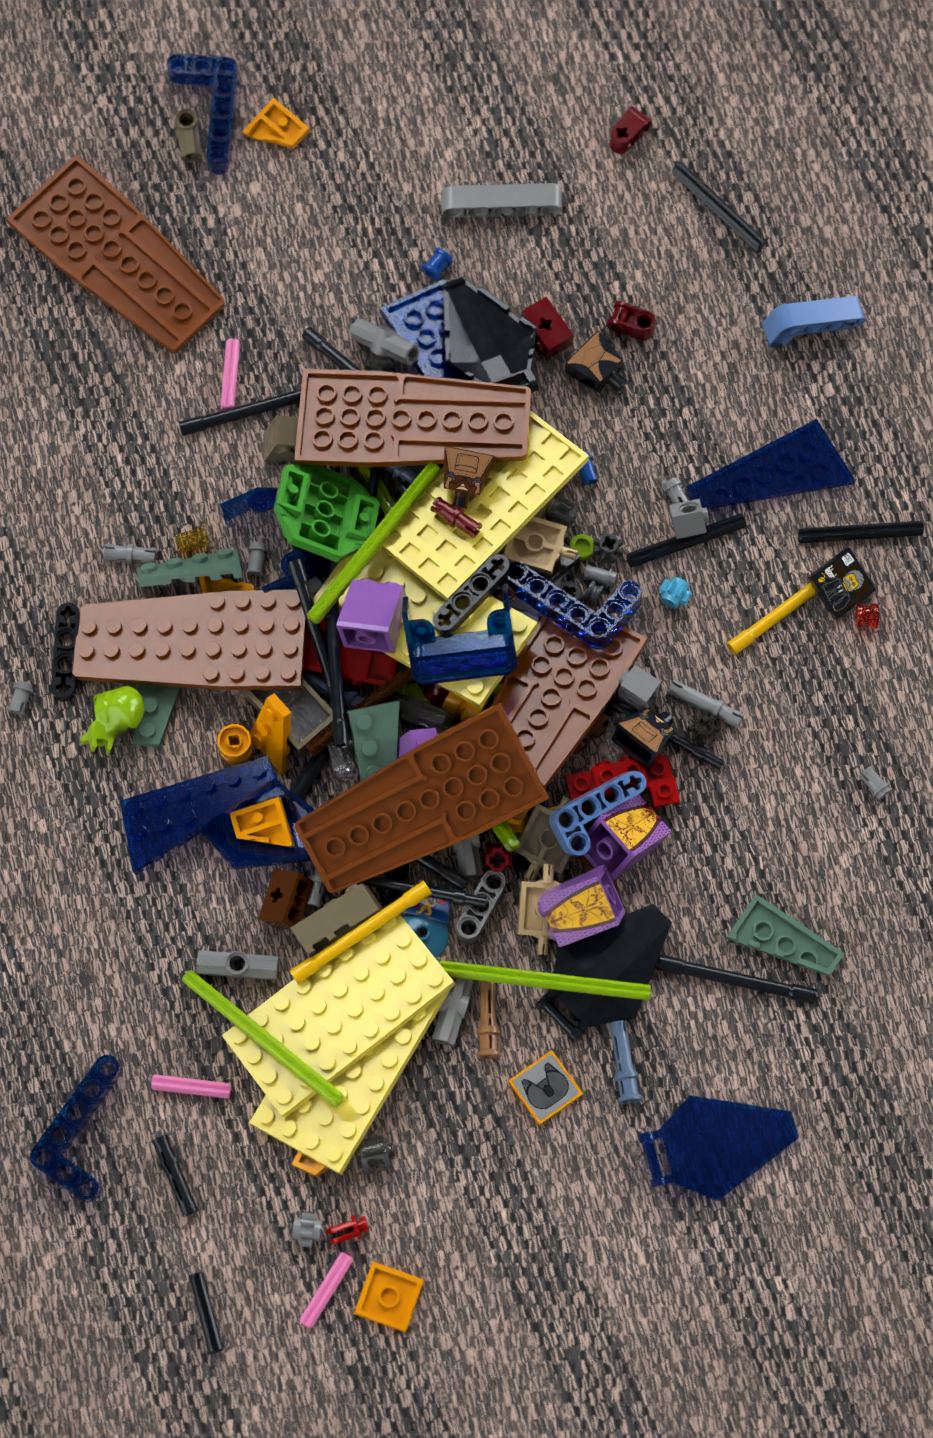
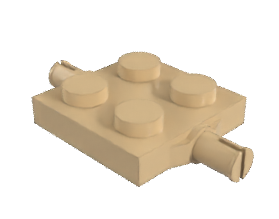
(539, 545)
(529, 917)

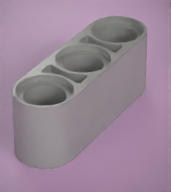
(480, 919)

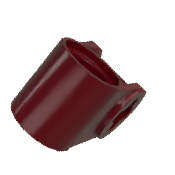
(628, 130)
(627, 320)

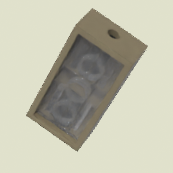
(308, 713)

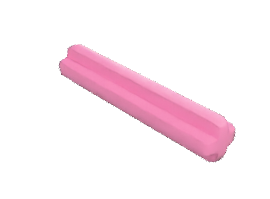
(230, 374)
(191, 1086)
(326, 1290)

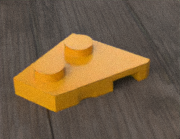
(277, 126)

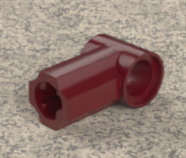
(498, 858)

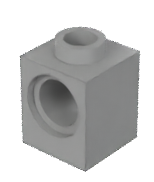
(689, 518)

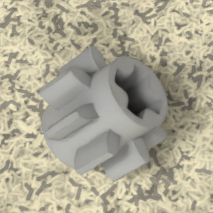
(307, 1229)

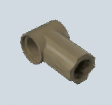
(188, 135)

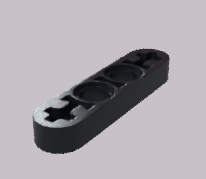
(468, 592)
(62, 652)

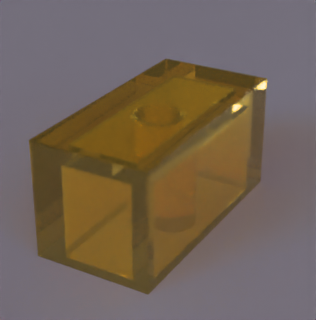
(191, 540)

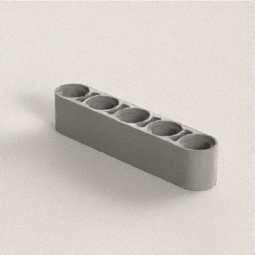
(502, 199)

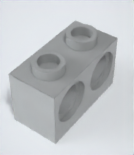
(638, 688)

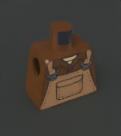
(465, 473)

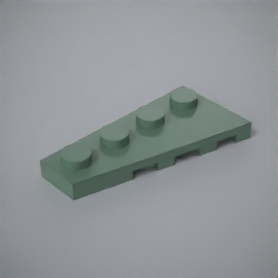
(190, 569)
(158, 708)
(374, 736)
(779, 935)

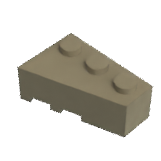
(280, 439)
(336, 918)

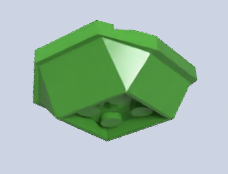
(324, 511)

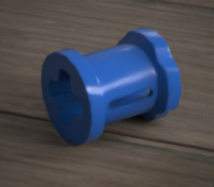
(437, 264)

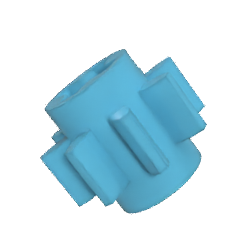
(675, 592)

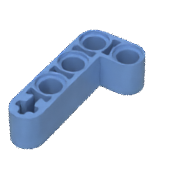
(812, 317)
(598, 807)

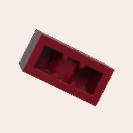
(559, 335)

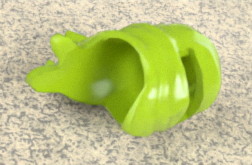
(114, 714)

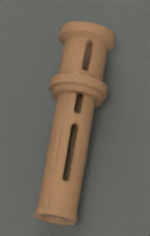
(488, 1031)

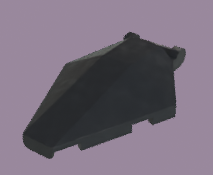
(485, 338)
(616, 954)

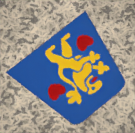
(431, 908)

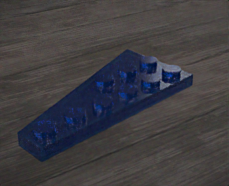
(421, 321)
(786, 467)
(183, 810)

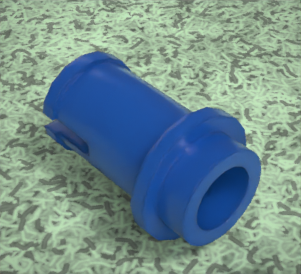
(587, 472)

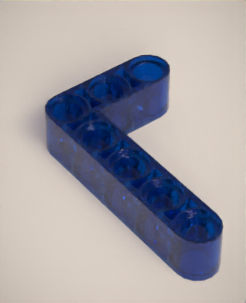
(219, 105)
(574, 608)
(73, 1128)

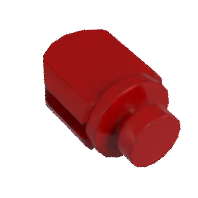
(358, 1226)

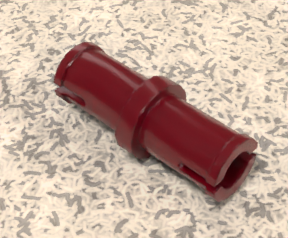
(456, 517)

